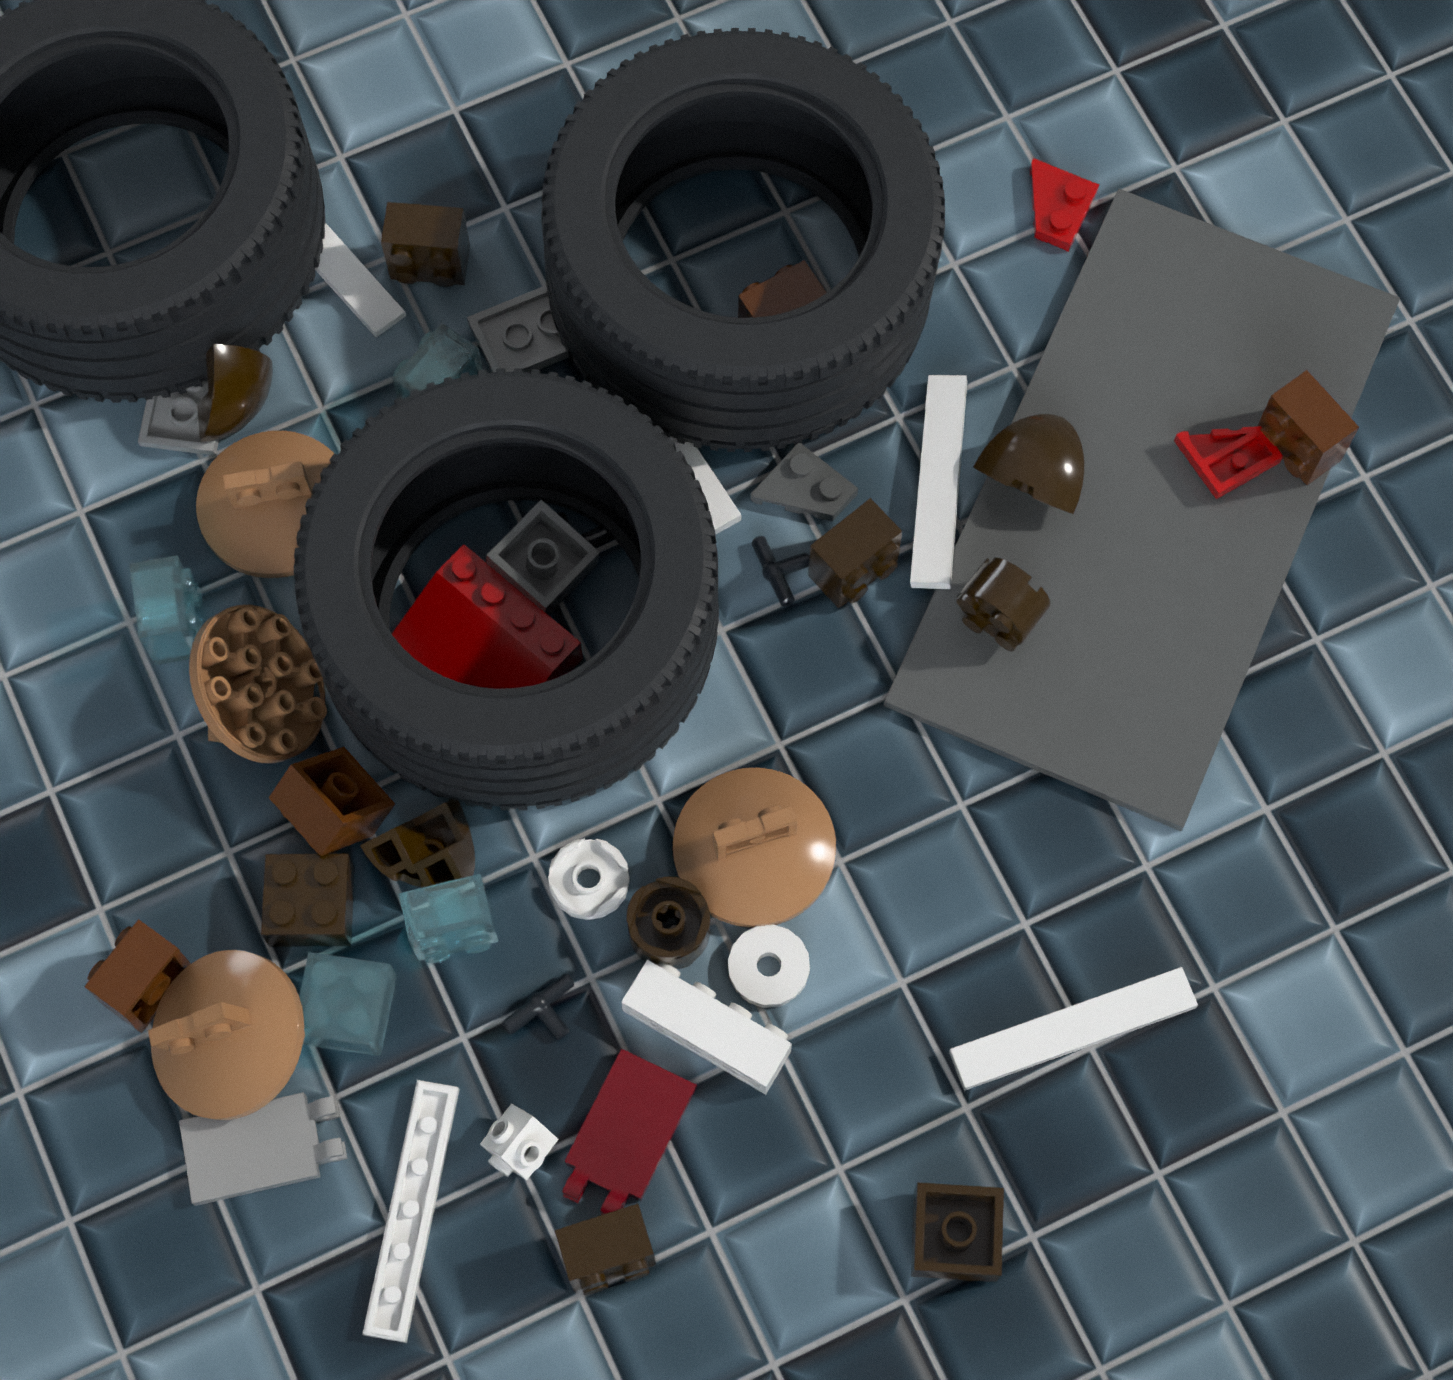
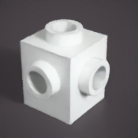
(518, 1143)

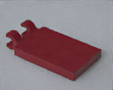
(627, 1131)

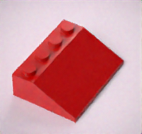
(484, 629)

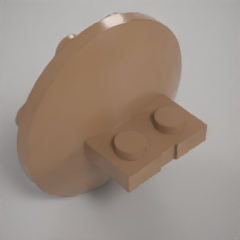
(256, 498)
(256, 684)
(755, 846)
(227, 1035)

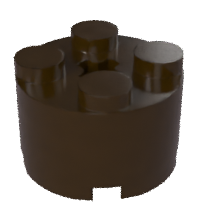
(1002, 603)
(653, 906)

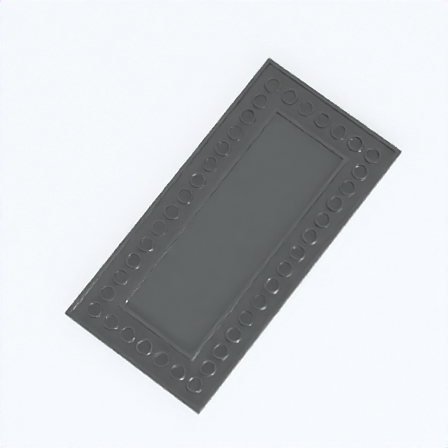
(1151, 575)

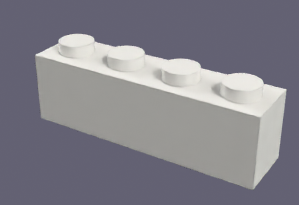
(707, 1026)

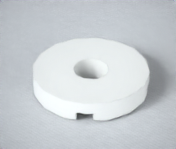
(594, 901)
(773, 942)

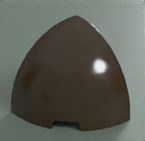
(236, 390)
(1038, 458)
(426, 849)

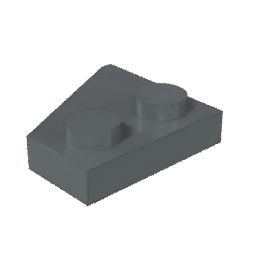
(806, 486)

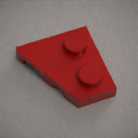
(1059, 203)
(1228, 456)

